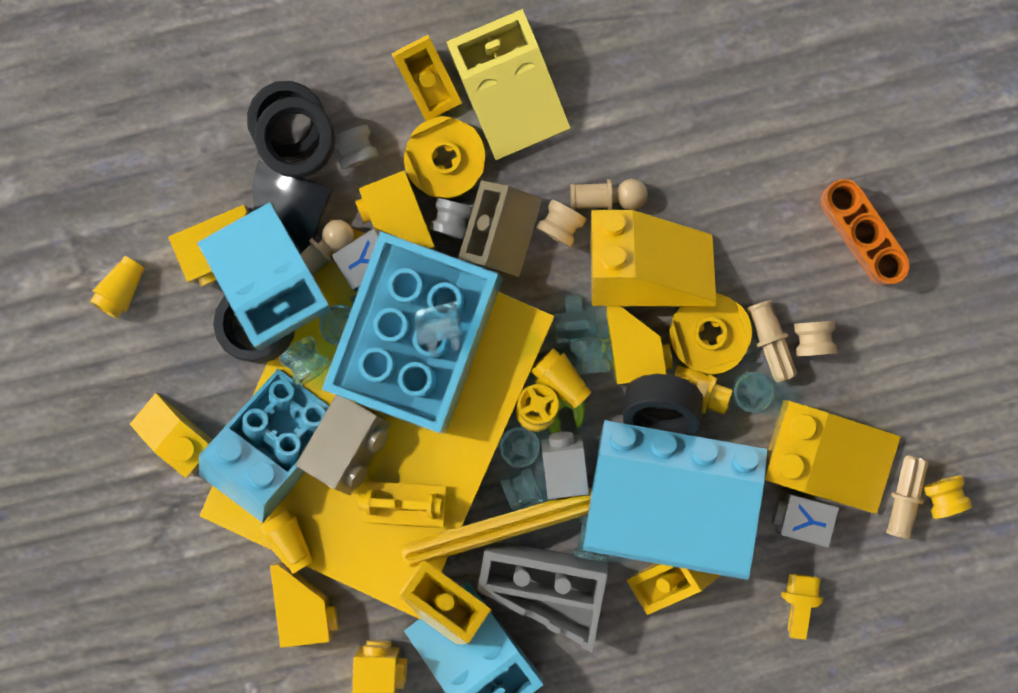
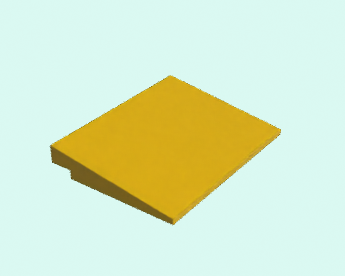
(331, 523)

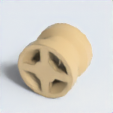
(561, 223)
(815, 338)

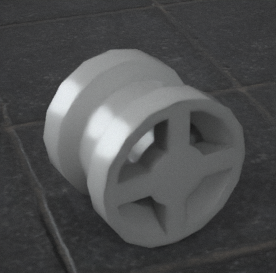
(355, 147)
(451, 219)

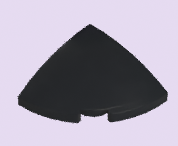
(295, 200)

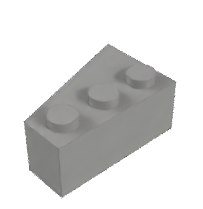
(546, 586)

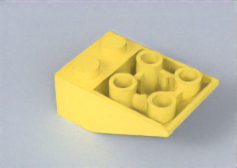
(508, 84)

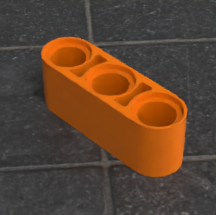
(883, 241)

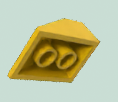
(649, 261)
(830, 456)

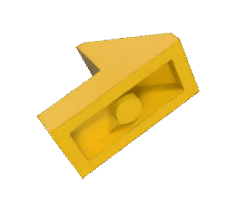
(426, 78)

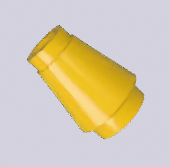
(118, 288)
(561, 376)
(286, 540)

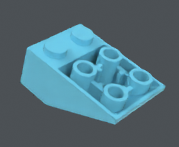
(263, 276)
(262, 443)
(485, 665)

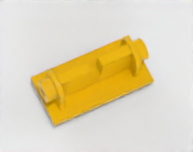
(403, 504)

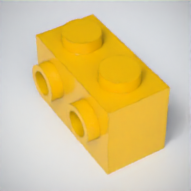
(379, 668)

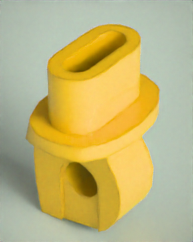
(714, 396)
(802, 595)

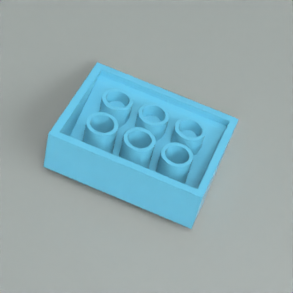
(379, 349)
(675, 499)

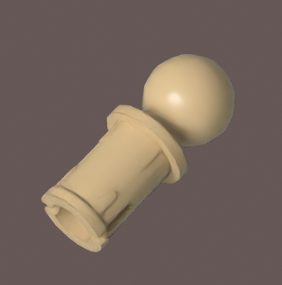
(629, 194)
(334, 237)

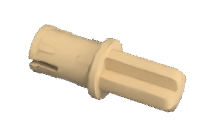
(772, 341)
(907, 497)

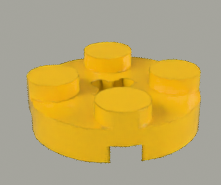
(423, 148)
(730, 345)

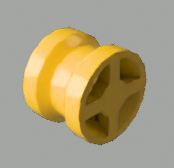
(537, 399)
(948, 496)

